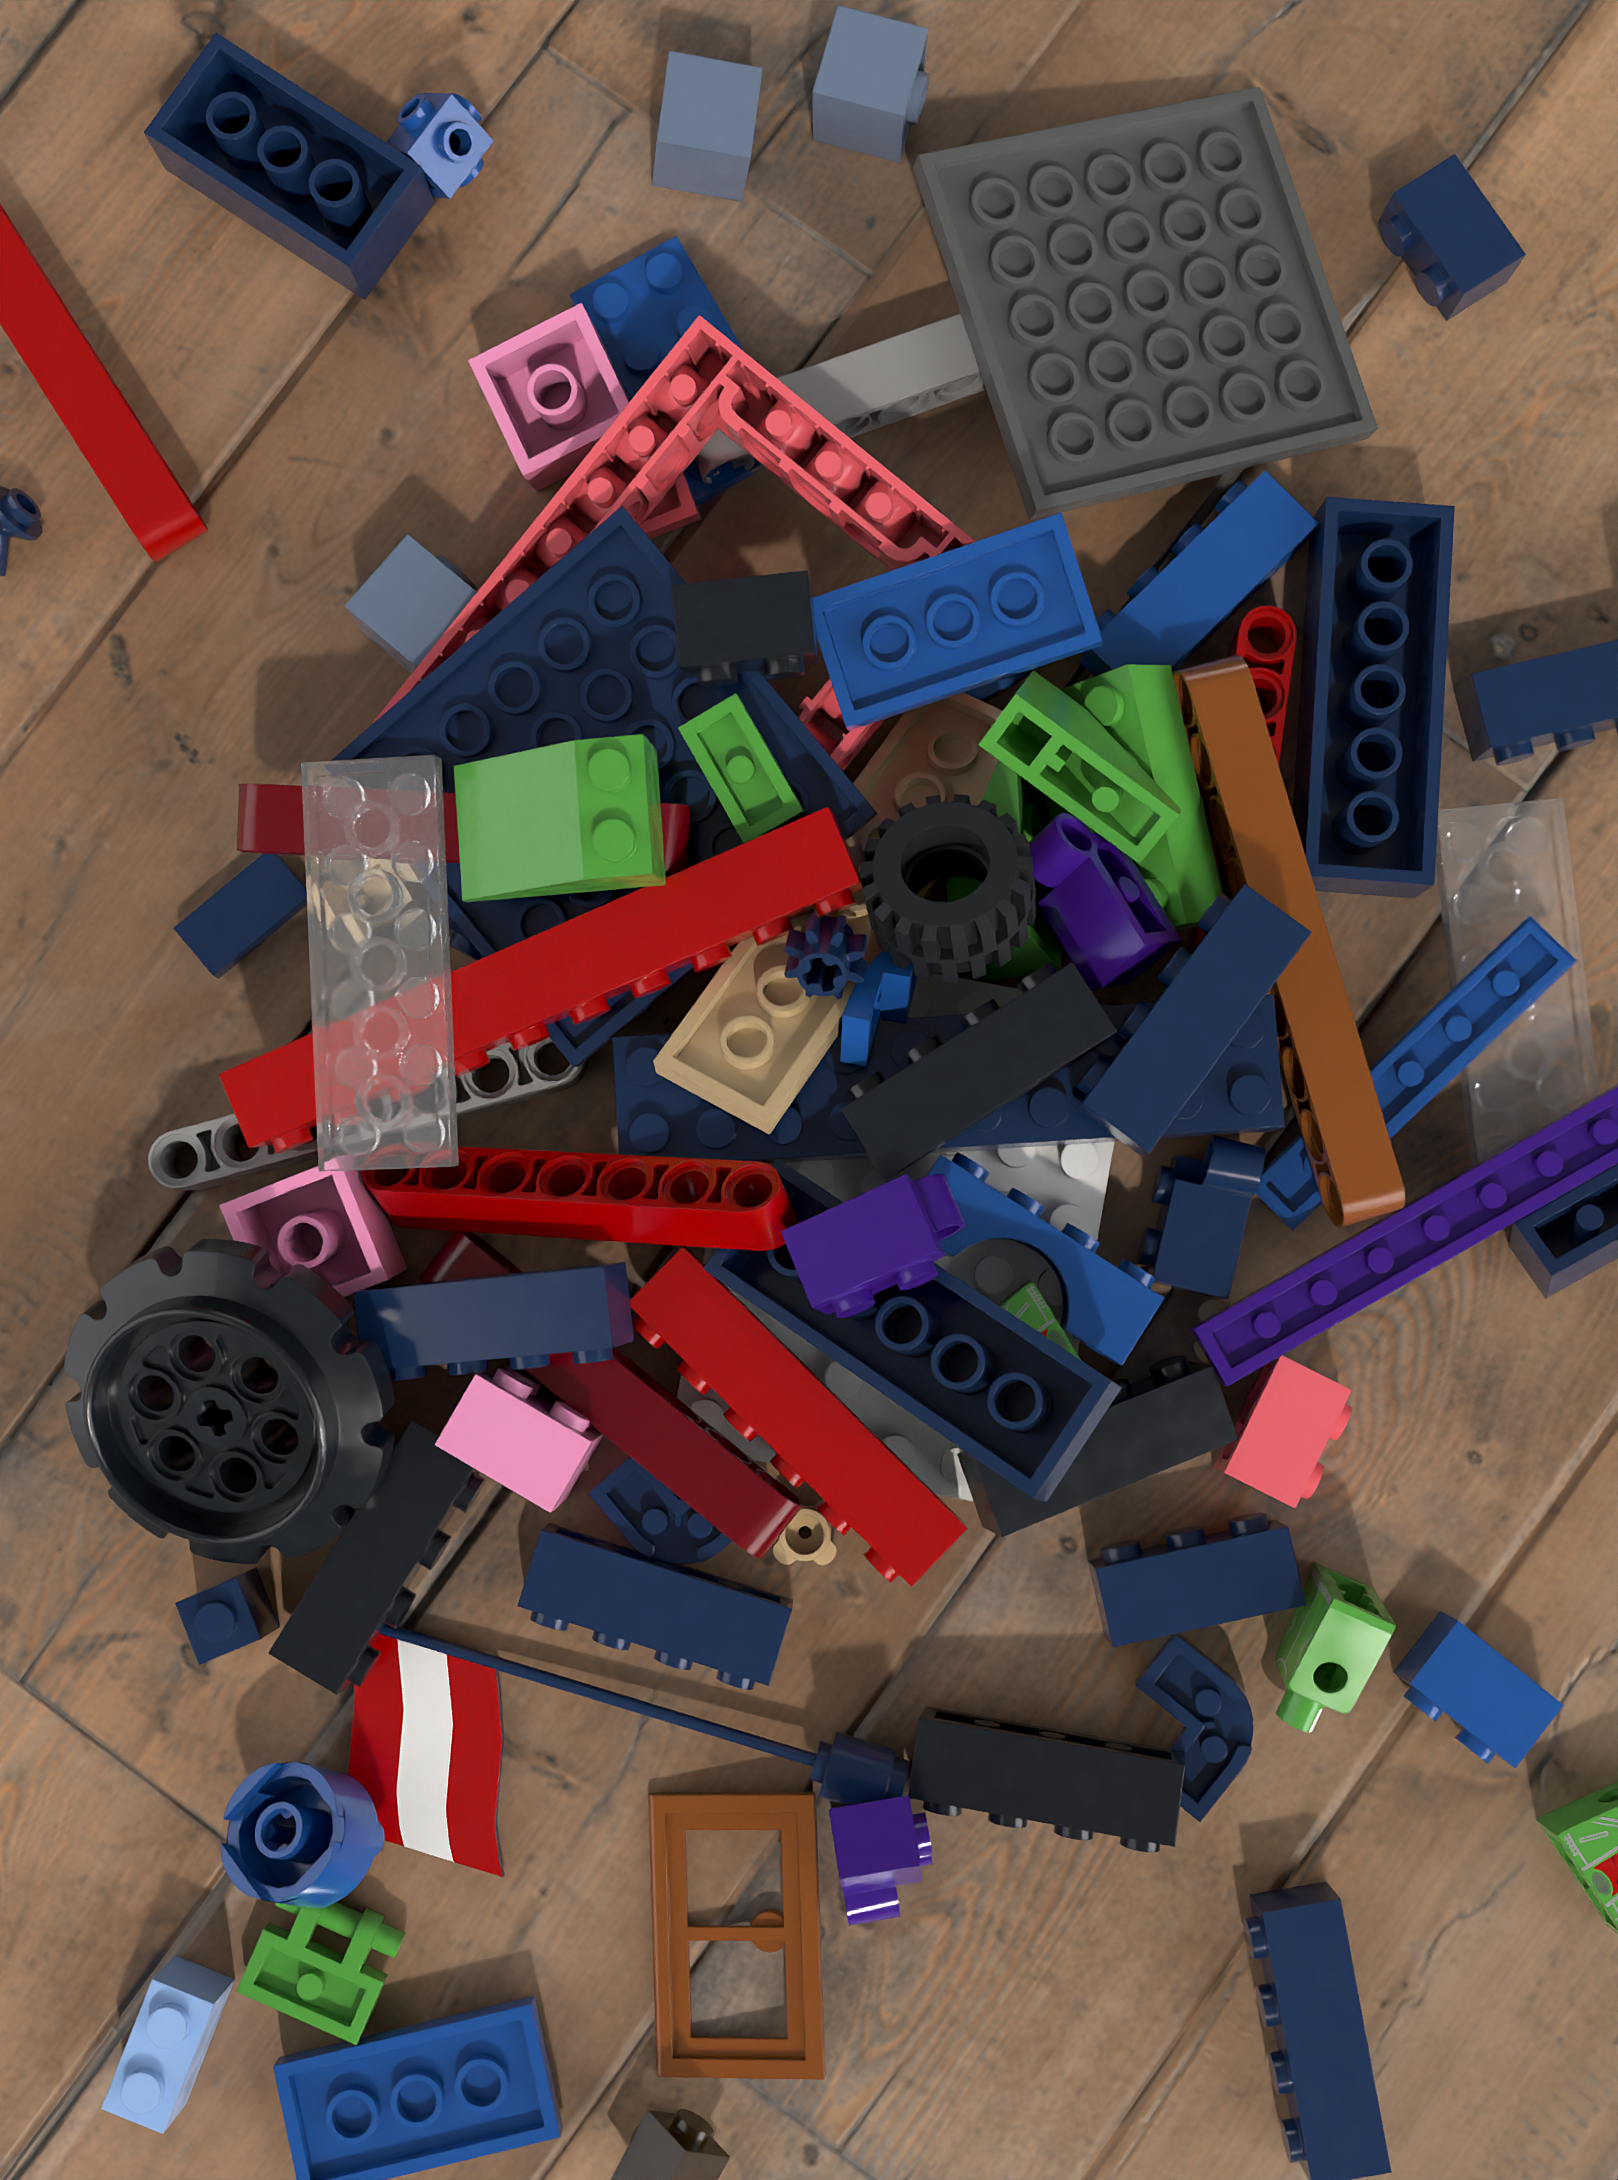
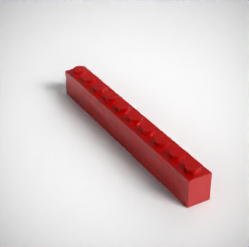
(590, 960)

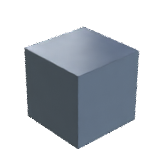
(870, 84)
(706, 126)
(410, 602)

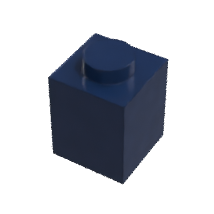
(227, 1616)

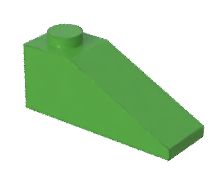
(1080, 767)

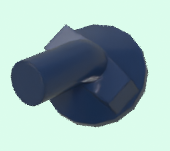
(17, 520)

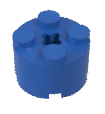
(300, 1835)

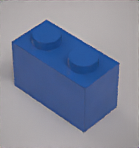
(1478, 1689)

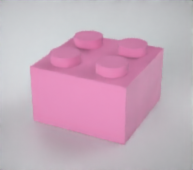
(551, 394)
(322, 1223)
(520, 1436)

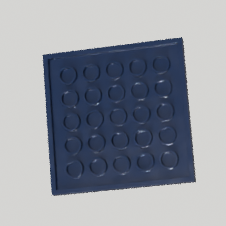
(582, 660)

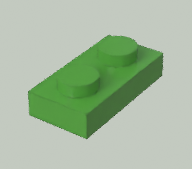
(741, 769)

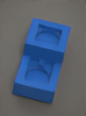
(882, 995)

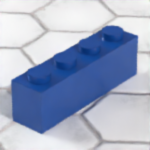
(1206, 580)

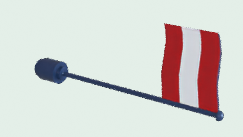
(434, 1743)

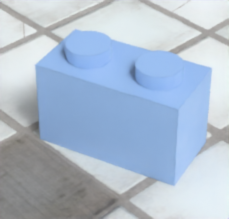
(167, 2044)

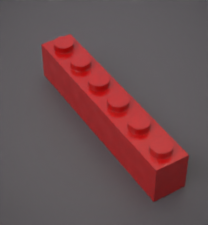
(797, 1416)

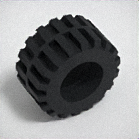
(940, 843)

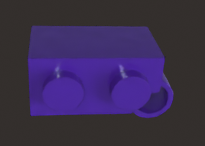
(1098, 904)
(874, 1243)
(876, 1851)

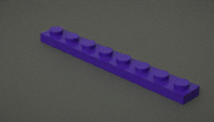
(1412, 1240)

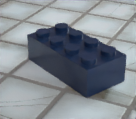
(290, 166)

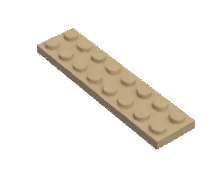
(752, 1028)

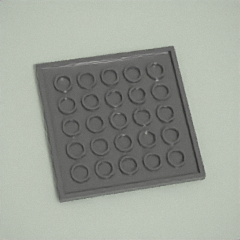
(1143, 300)

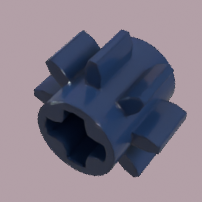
(825, 956)

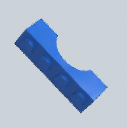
(1100, 1302)

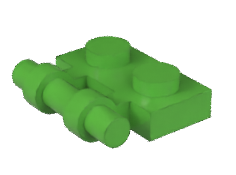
(315, 1981)

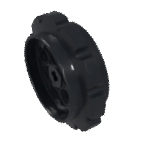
(188, 1419)

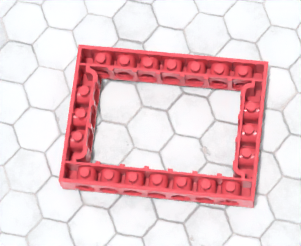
(692, 394)

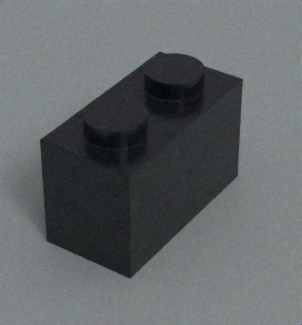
(745, 627)

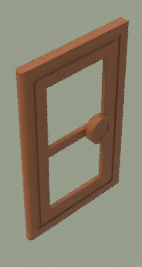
(797, 1928)

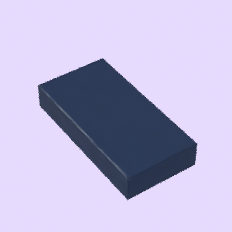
(243, 913)

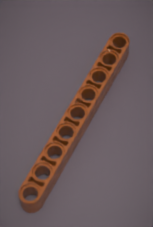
(1312, 1010)

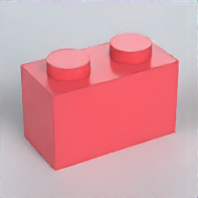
(1285, 1430)

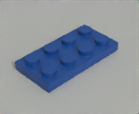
(642, 316)
(955, 622)
(420, 2095)

